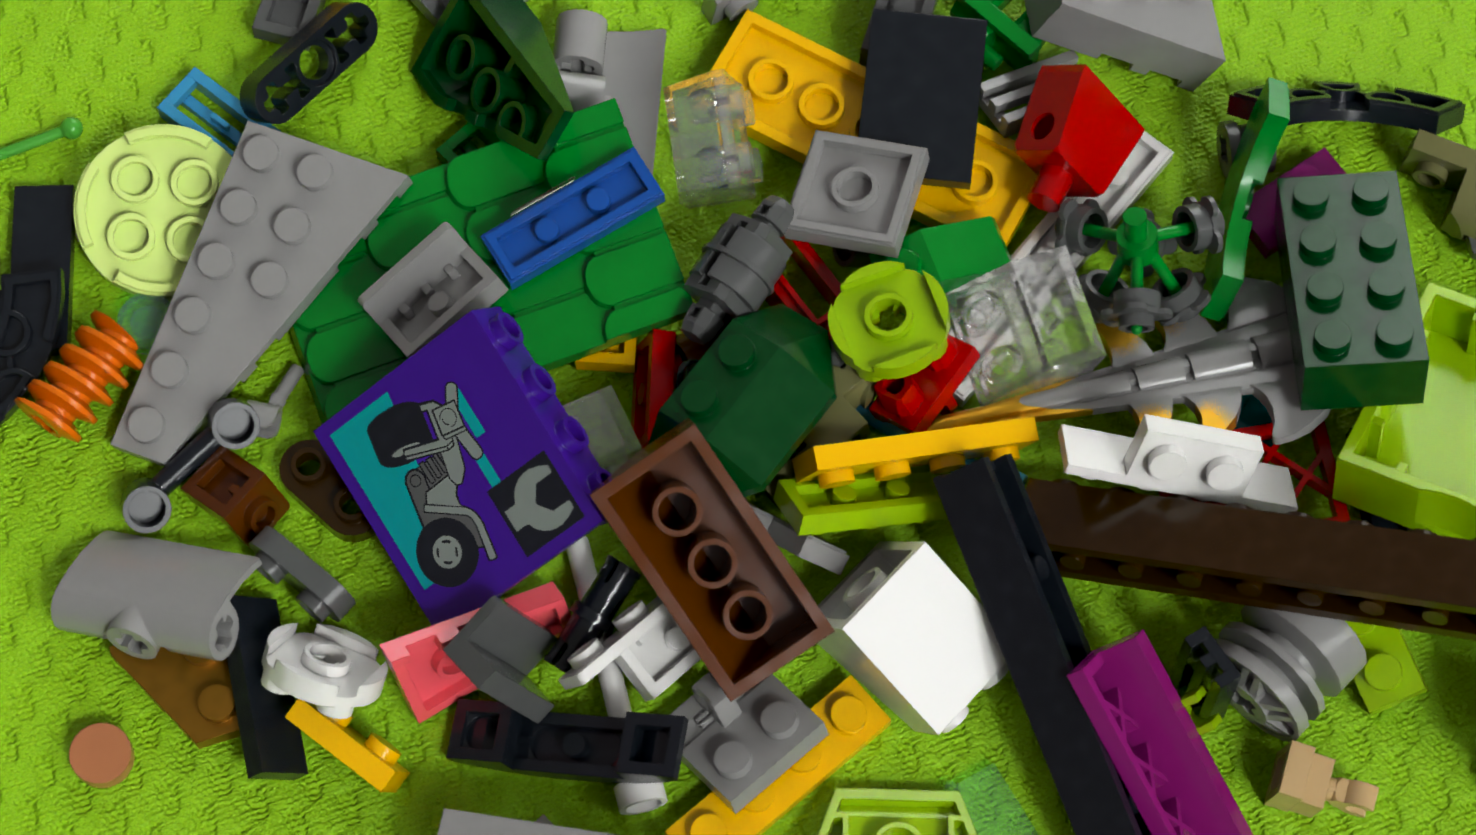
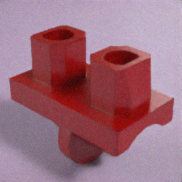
(919, 398)

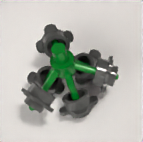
(1141, 245)

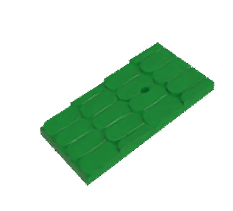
(566, 313)

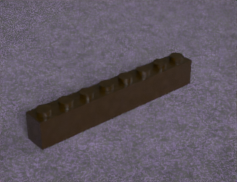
(1260, 557)

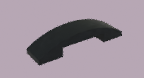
(568, 745)

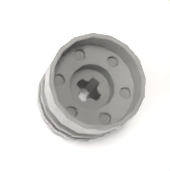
(1288, 666)

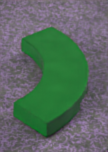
(1250, 166)

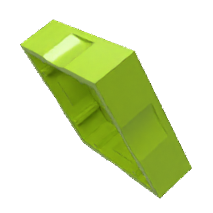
(1421, 458)

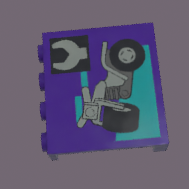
(467, 465)

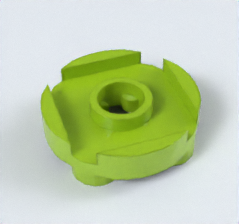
(894, 352)

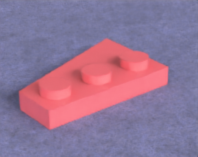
(429, 675)

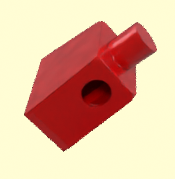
(1073, 135)

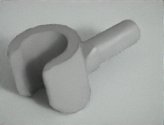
(271, 413)

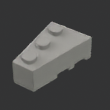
(1152, 35)

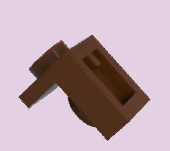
(236, 494)

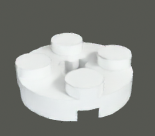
(323, 668)

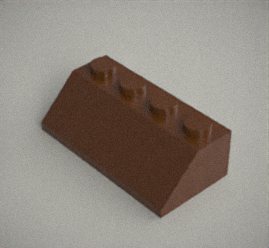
(710, 559)

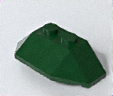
(756, 393)

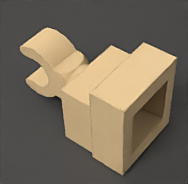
(1304, 782)

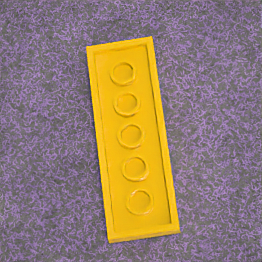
(811, 88)

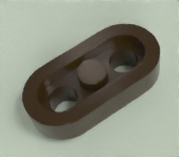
(322, 492)

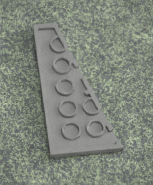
(257, 265)

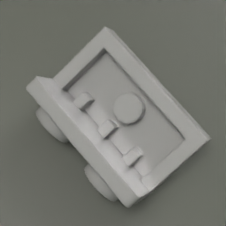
(431, 290)

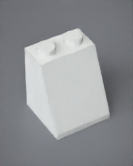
(913, 635)

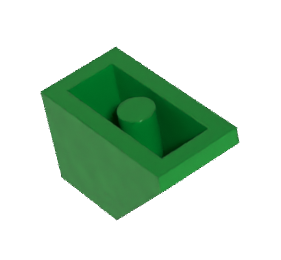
(953, 251)

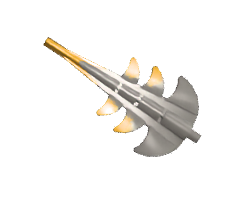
(1195, 368)

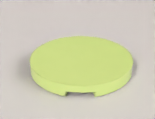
(147, 204)

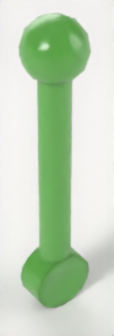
(69, 128)

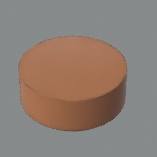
(101, 755)

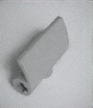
(613, 65)
(153, 596)

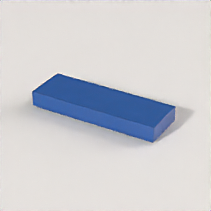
(573, 218)

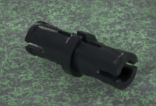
(594, 612)

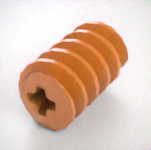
(83, 378)

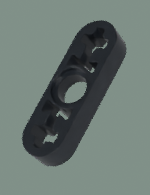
(285, 66)

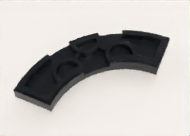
(1347, 103)
(28, 330)

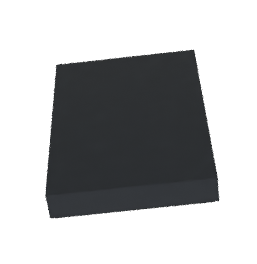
(926, 88)

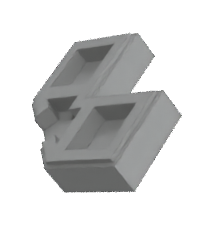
(806, 546)

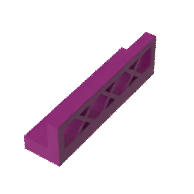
(1165, 749)

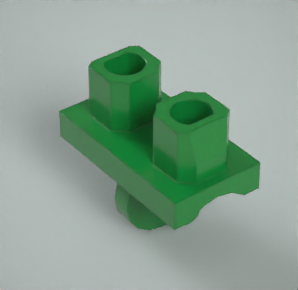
(1004, 38)

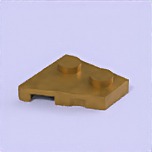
(189, 690)

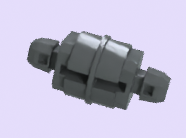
(737, 269)

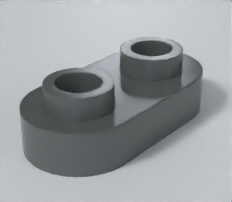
(318, 591)

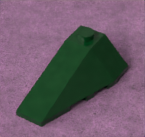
(497, 73)

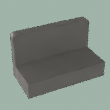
(499, 652)

